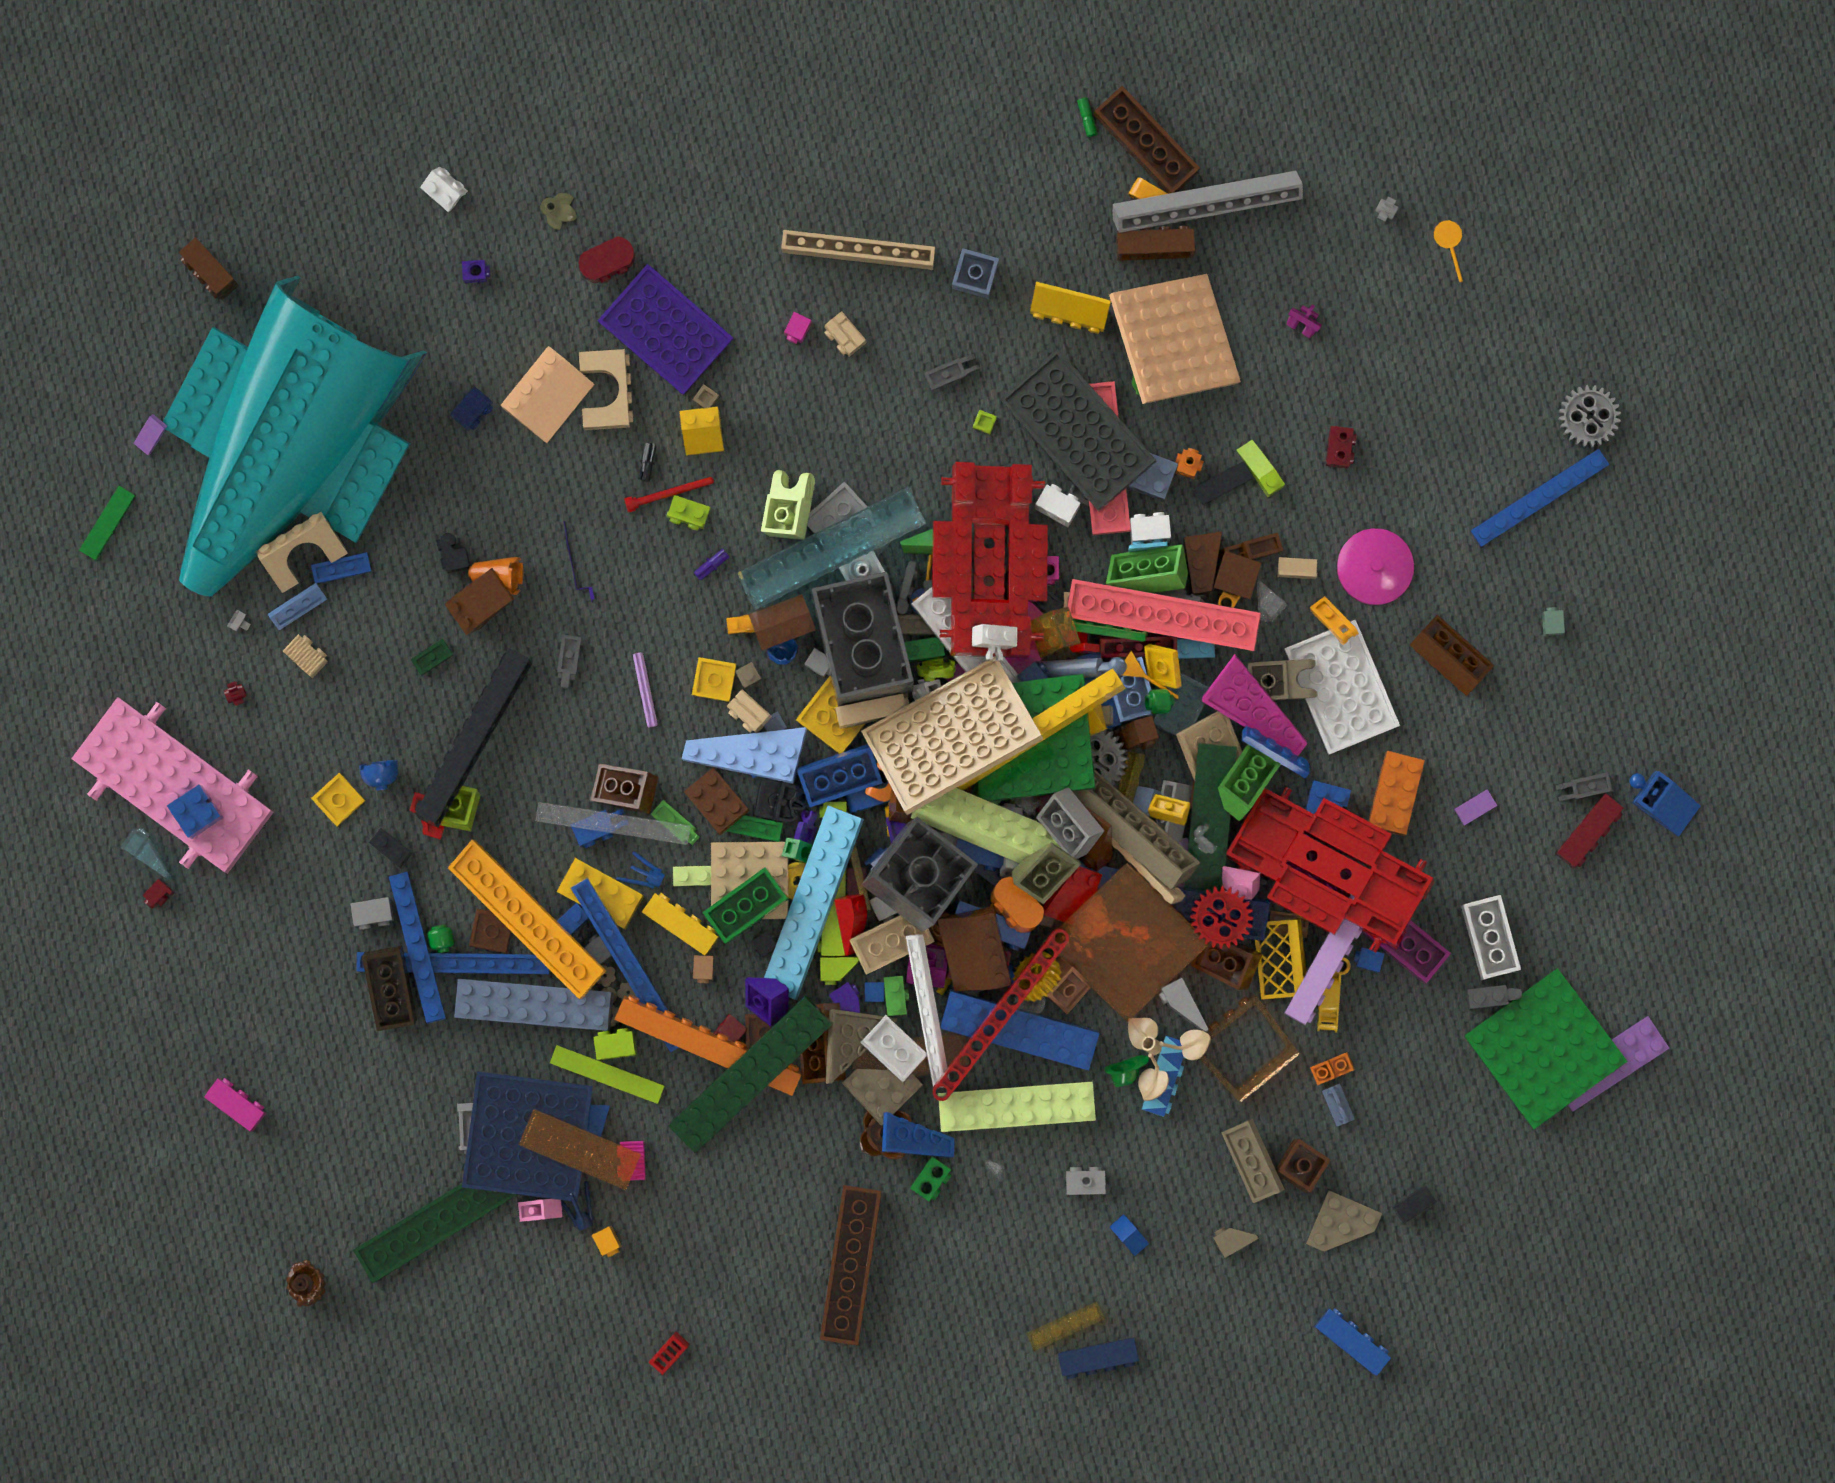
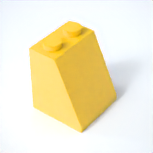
(701, 430)

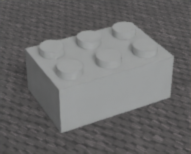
(1070, 823)

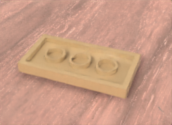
(885, 943)

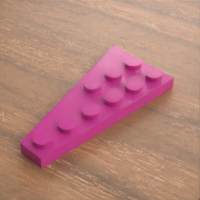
(1247, 703)

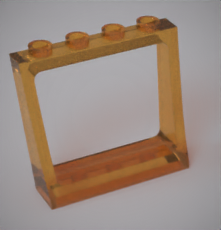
(1265, 1072)

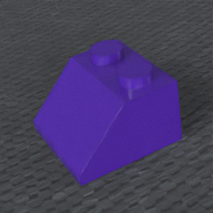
(766, 998)

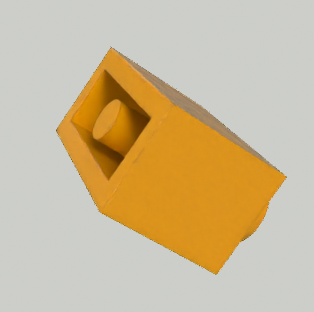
(607, 1241)

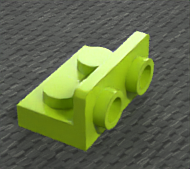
(688, 512)

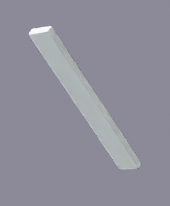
(927, 1006)

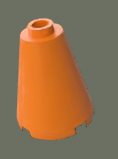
(507, 569)

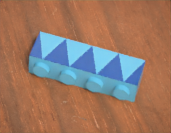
(1170, 1062)

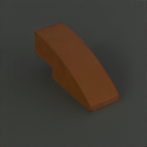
(1256, 548)

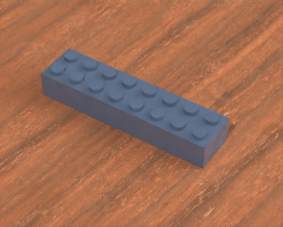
(533, 1005)

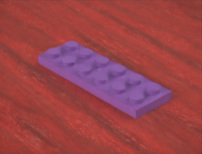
(1639, 1046)

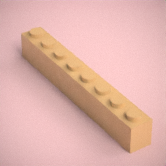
(858, 249)

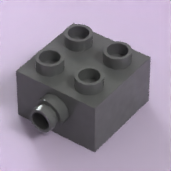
(920, 873)

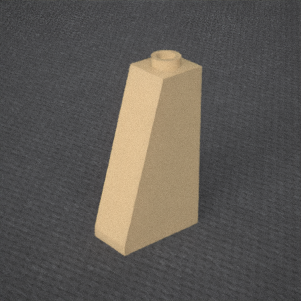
(869, 711)

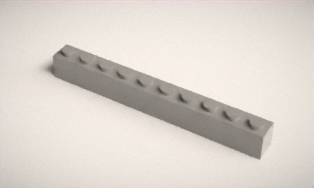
(1207, 201)

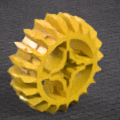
(1046, 982)

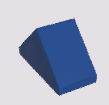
(1129, 1235)

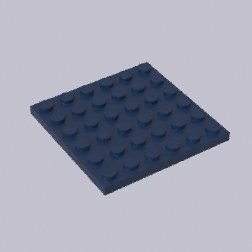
(497, 1124)

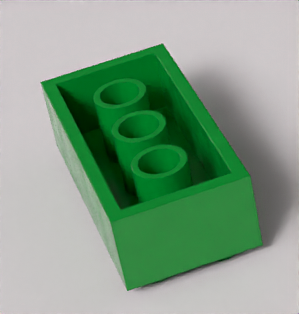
(745, 905)

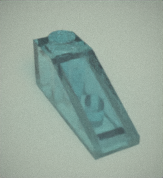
(145, 850)

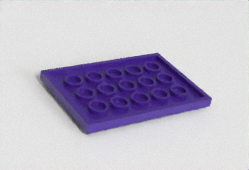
(665, 329)

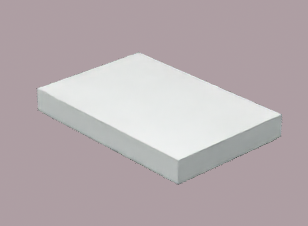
(894, 1048)

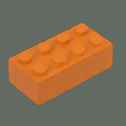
(1396, 792)

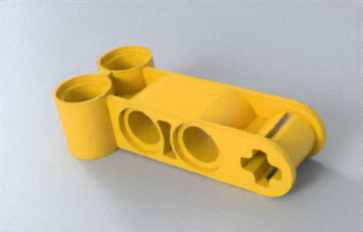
(1329, 1009)

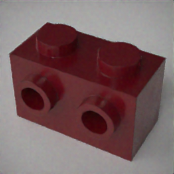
(1340, 446)

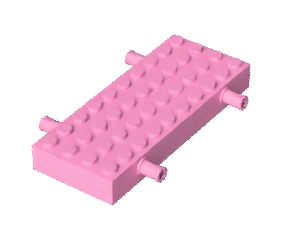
(156, 769)

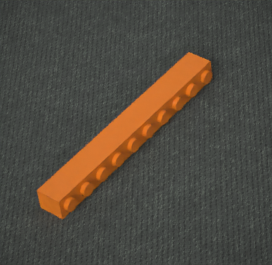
(694, 1039)

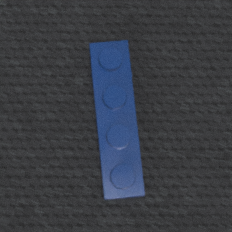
(1275, 751)

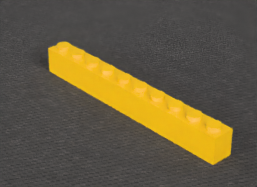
(1067, 711)

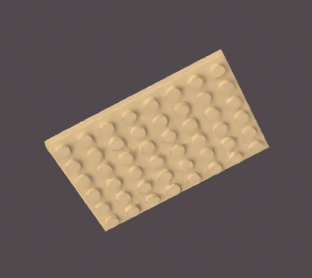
(951, 735)

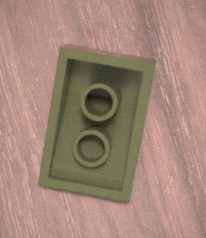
(1044, 871)

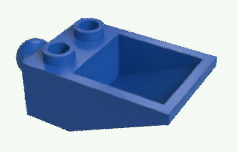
(1667, 804)

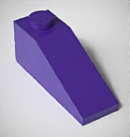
(847, 997)

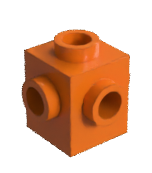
(1186, 469)

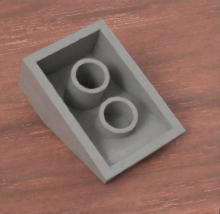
(1180, 1000)

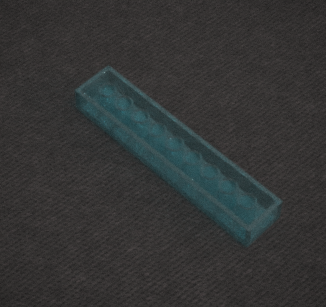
(831, 548)

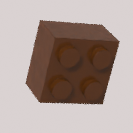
(1302, 1165)

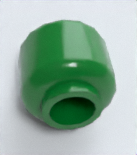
(1159, 701)
(440, 938)

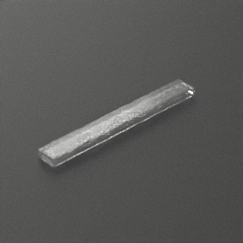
(613, 823)

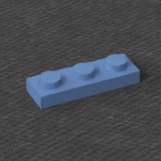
(297, 606)

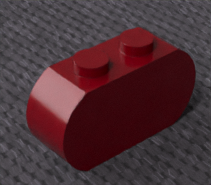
(607, 260)

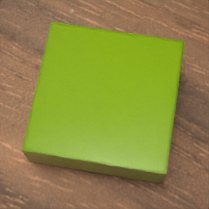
(984, 422)

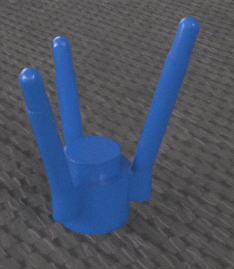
(653, 877)

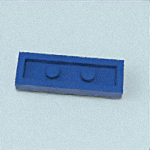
(341, 568)

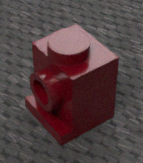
(157, 894)

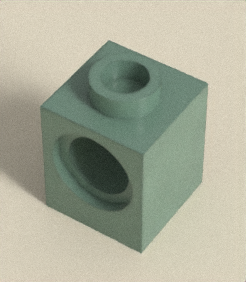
(1553, 622)

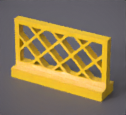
(1297, 958)

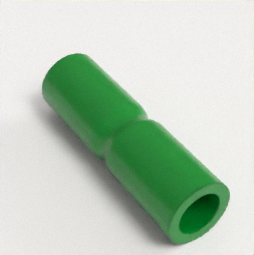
(1086, 114)

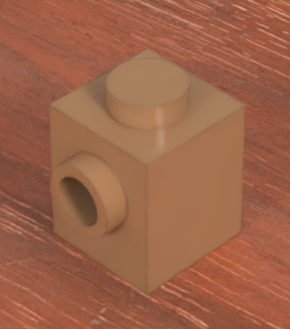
(703, 968)

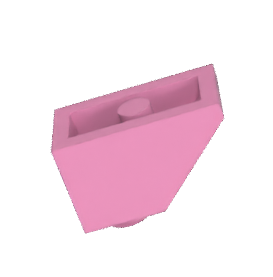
(1242, 880)
(540, 1209)

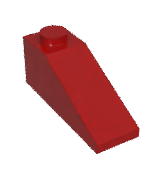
(852, 918)

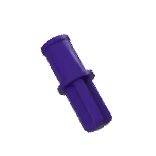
(711, 564)

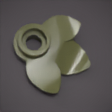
(561, 210)

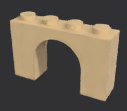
(616, 414)
(314, 530)

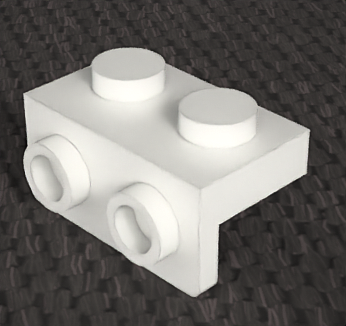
(443, 188)

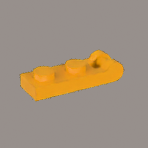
(1334, 620)

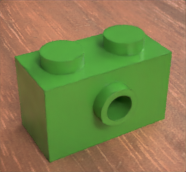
(895, 996)

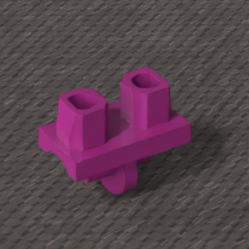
(1311, 324)

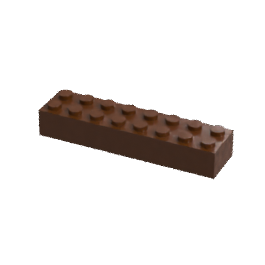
(850, 1265)

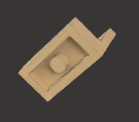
(1297, 568)

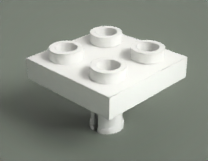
(862, 567)

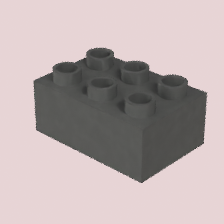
(862, 639)

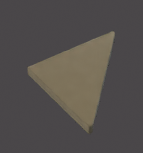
(845, 1039)

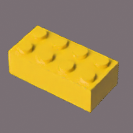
(617, 897)

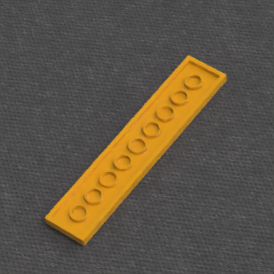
(526, 919)

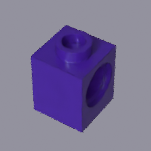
(468, 266)

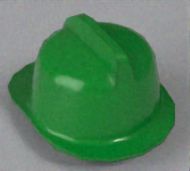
(1126, 1071)

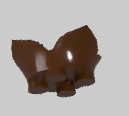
(871, 1137)

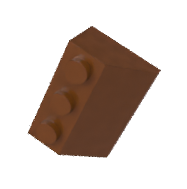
(782, 622)

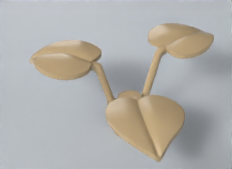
(1142, 1036)

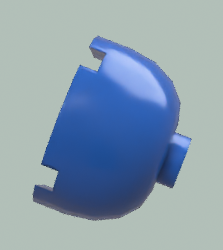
(379, 773)

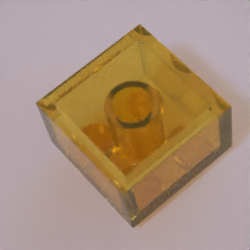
(1058, 632)

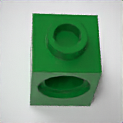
(796, 850)

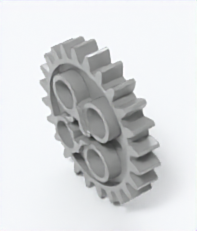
(1600, 403)
(1109, 745)

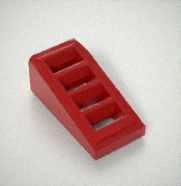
(680, 1341)

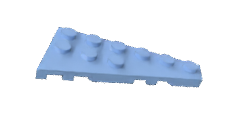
(759, 754)

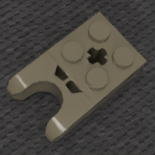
(1285, 678)

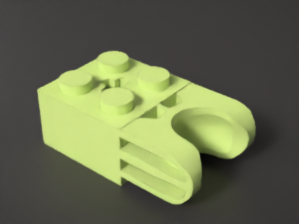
(786, 508)

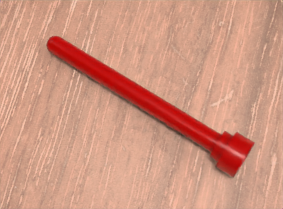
(633, 503)

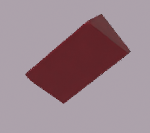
(731, 1028)

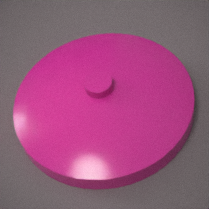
(1375, 566)

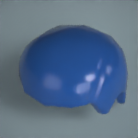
(783, 653)

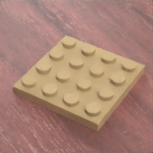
(738, 861)

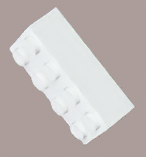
(1490, 937)

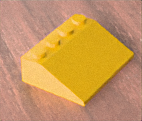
(1070, 307)

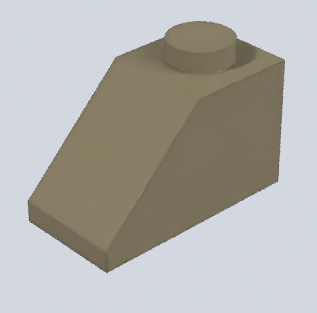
(1232, 1240)

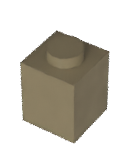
(748, 675)

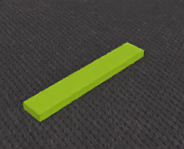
(607, 1074)

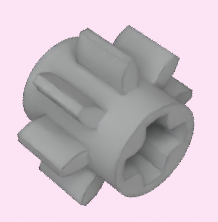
(1386, 209)

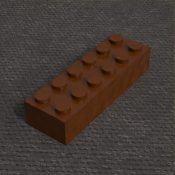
(1146, 141)

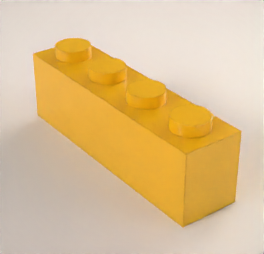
(680, 924)

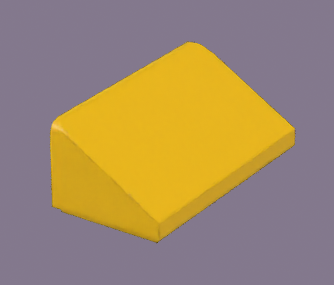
(1169, 809)

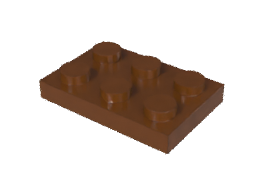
(716, 801)

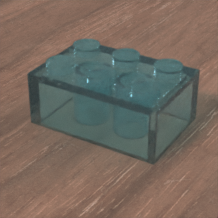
(1185, 708)

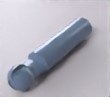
(1089, 667)

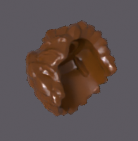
(311, 1283)

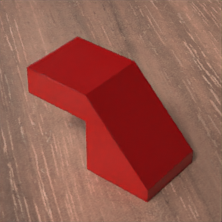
(1084, 647)

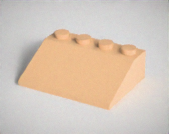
(547, 394)

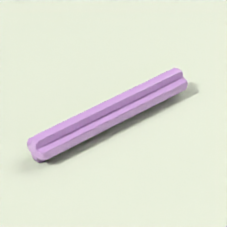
(645, 689)

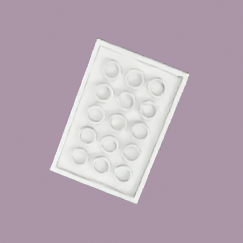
(1349, 690)

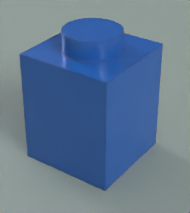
(1369, 960)

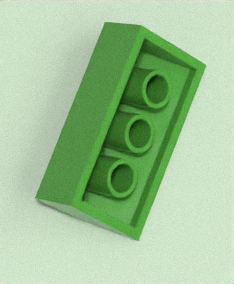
(1149, 569)
(1246, 781)

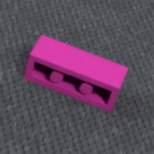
(235, 1104)

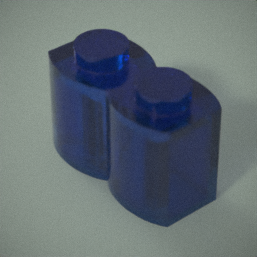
(471, 409)

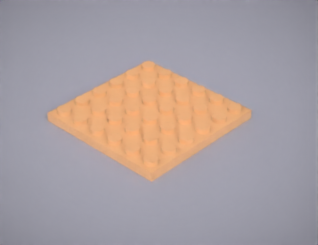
(1174, 338)

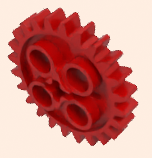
(1212, 932)

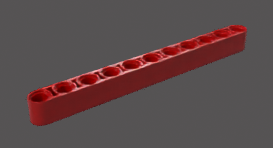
(998, 1024)

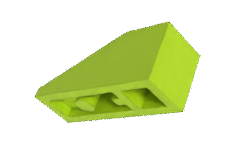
(1261, 468)

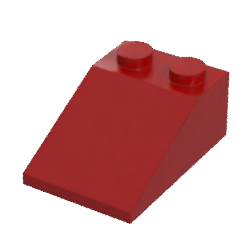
(1072, 894)

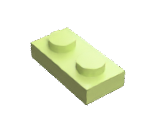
(692, 876)

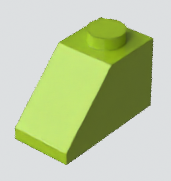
(836, 968)

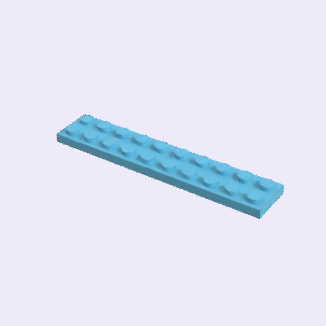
(813, 899)

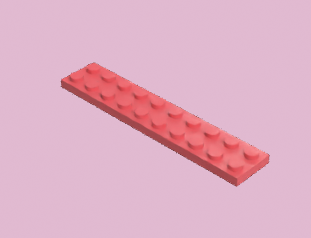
(1164, 614)

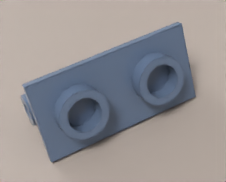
(1338, 1105)

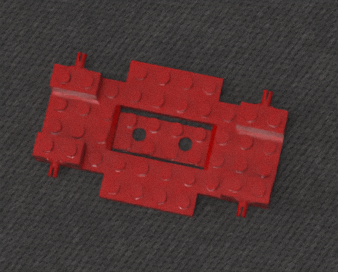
(990, 500)
(1383, 896)

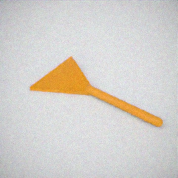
(1135, 670)

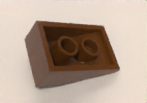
(479, 602)
(624, 788)
(1102, 849)
(1230, 965)

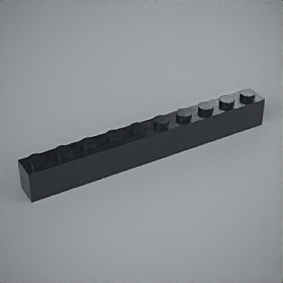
(473, 738)

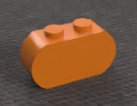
(1017, 906)

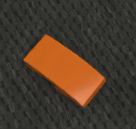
(1332, 1068)

